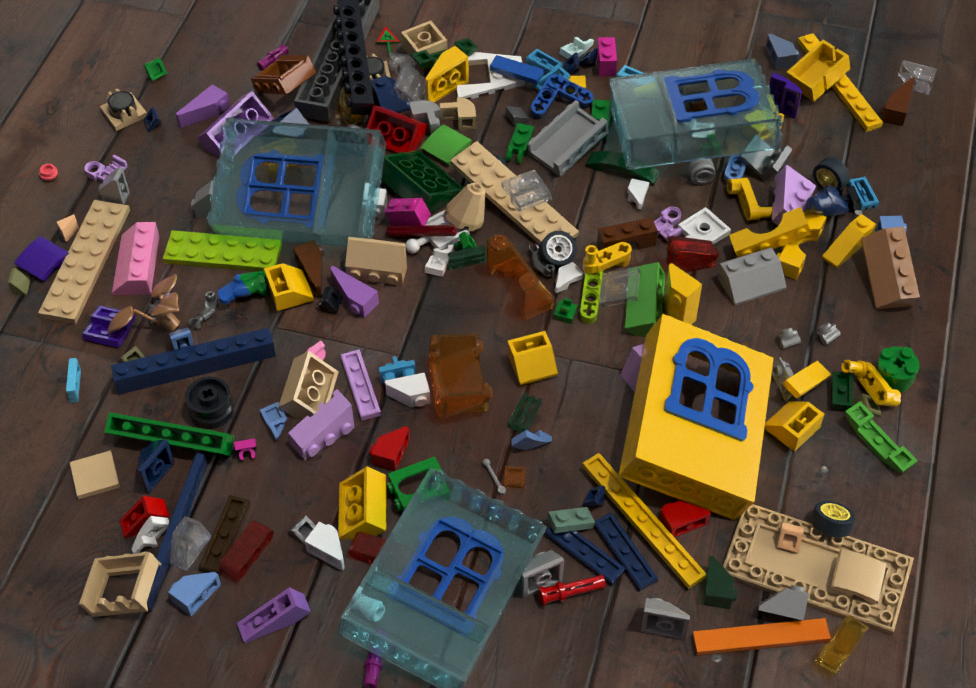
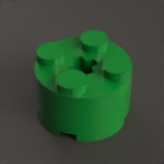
(898, 367)

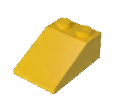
(447, 73)

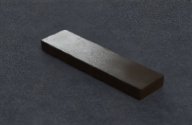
(224, 534)

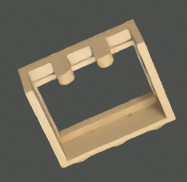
(102, 568)

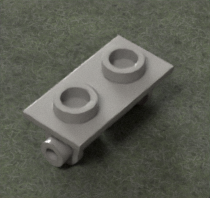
(781, 372)

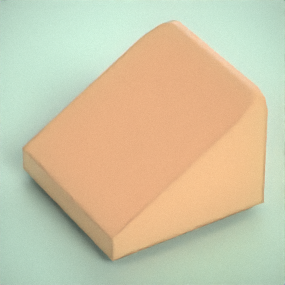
(68, 227)
(790, 537)

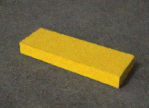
(806, 379)

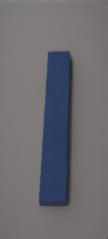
(181, 510)

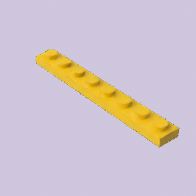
(847, 92)
(644, 521)

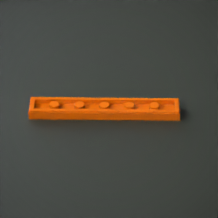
(761, 636)

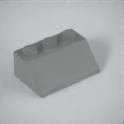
(752, 276)

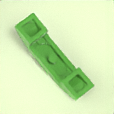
(877, 440)

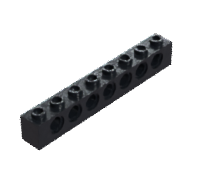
(353, 57)

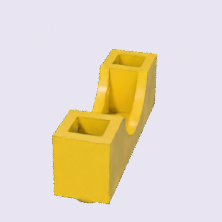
(790, 229)
(792, 257)

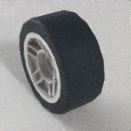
(567, 248)

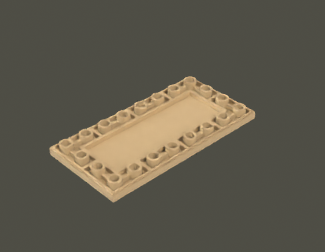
(760, 564)

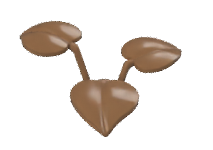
(162, 311)

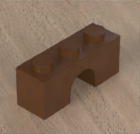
(641, 231)

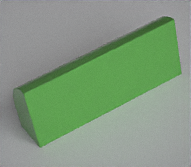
(645, 312)

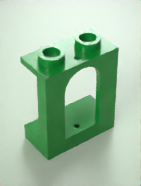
(397, 476)

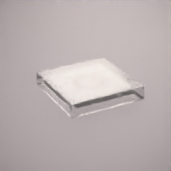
(620, 287)

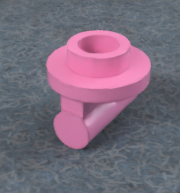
(318, 350)

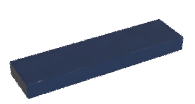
(625, 552)
(587, 554)

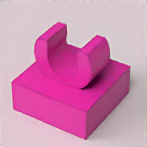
(245, 445)

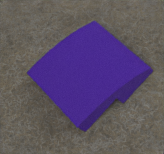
(785, 94)
(41, 258)
(98, 328)

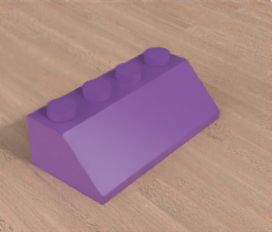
(244, 108)

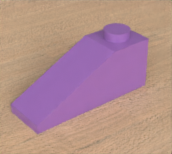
(204, 106)
(357, 295)
(274, 615)

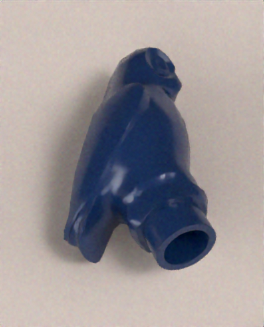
(827, 202)

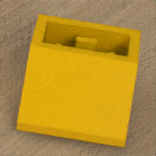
(287, 286)
(532, 358)
(795, 423)

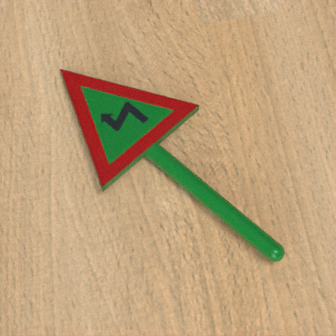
(387, 37)

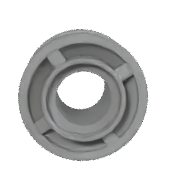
(701, 171)

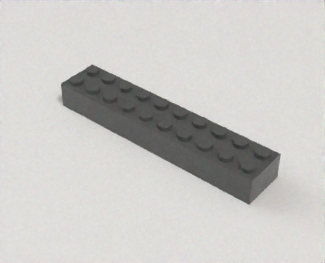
(321, 91)

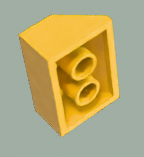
(681, 295)
(362, 504)

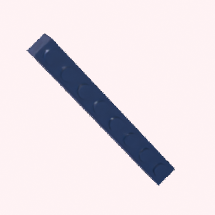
(193, 361)

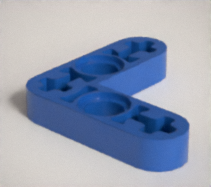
(555, 90)

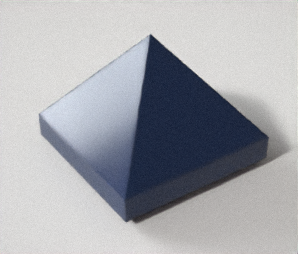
(589, 58)
(572, 63)
(152, 119)
(595, 497)

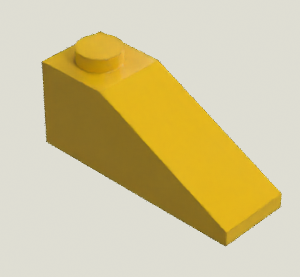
(849, 241)

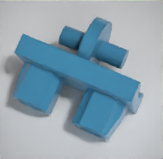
(396, 369)

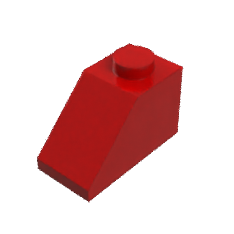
(390, 448)
(136, 517)
(683, 517)

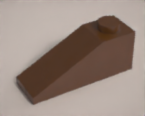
(898, 103)
(310, 261)

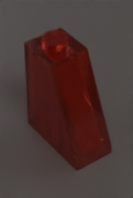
(691, 253)

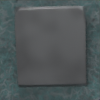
(516, 115)
(302, 529)

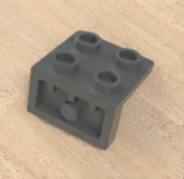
(766, 162)

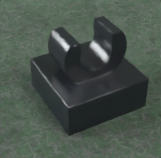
(852, 198)
(330, 300)

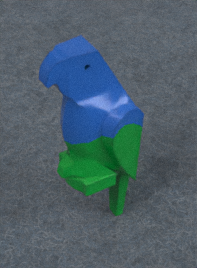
(243, 286)

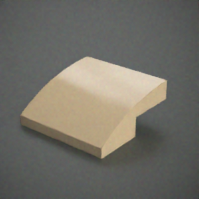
(858, 575)

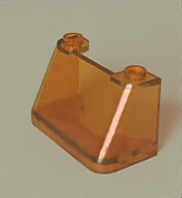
(508, 260)
(457, 373)

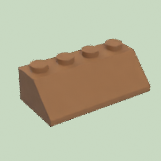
(890, 268)

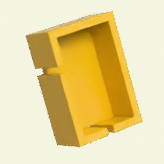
(819, 69)

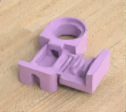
(102, 172)
(665, 223)

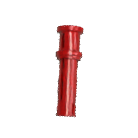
(560, 589)

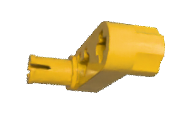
(747, 199)
(618, 254)
(877, 389)

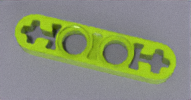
(589, 291)

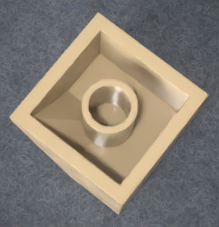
(423, 37)

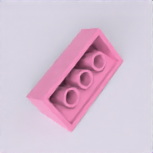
(136, 260)

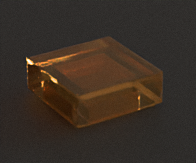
(514, 477)

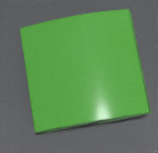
(445, 144)

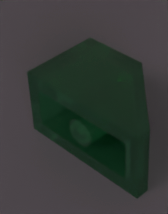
(719, 586)

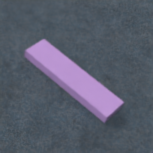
(360, 385)

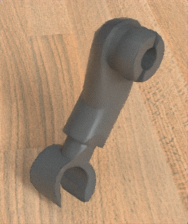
(541, 267)
(209, 310)

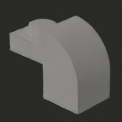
(426, 112)

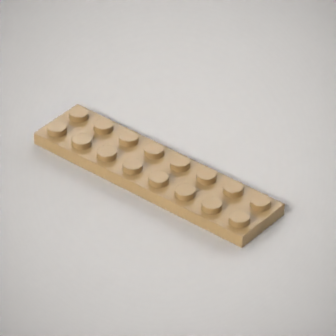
(483, 168)
(84, 262)

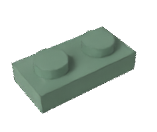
(570, 519)

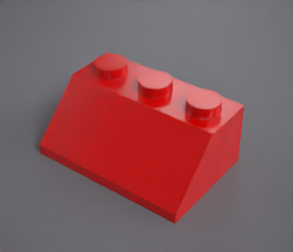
(398, 130)

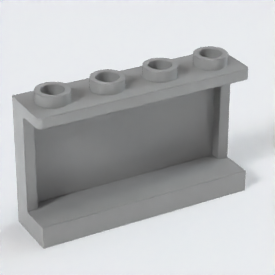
(567, 139)

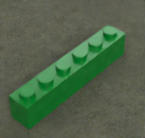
(175, 434)

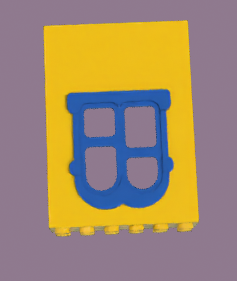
(690, 450)

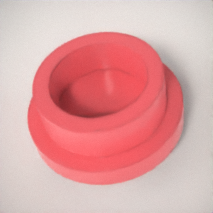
(48, 172)

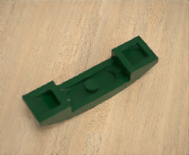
(428, 60)
(616, 161)

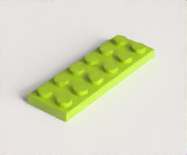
(221, 251)

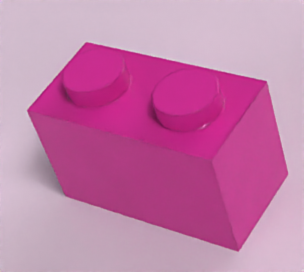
(606, 56)
(407, 212)

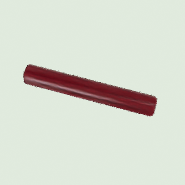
(421, 230)

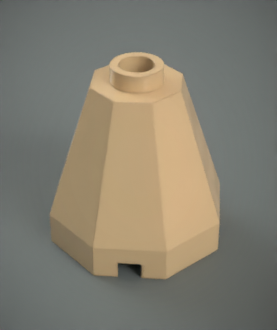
(467, 207)

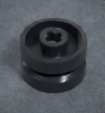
(209, 402)

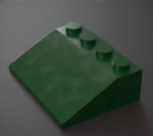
(417, 176)

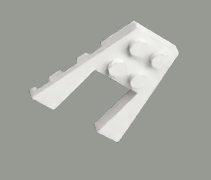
(497, 80)

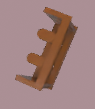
(280, 79)

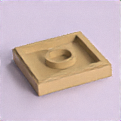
(94, 475)

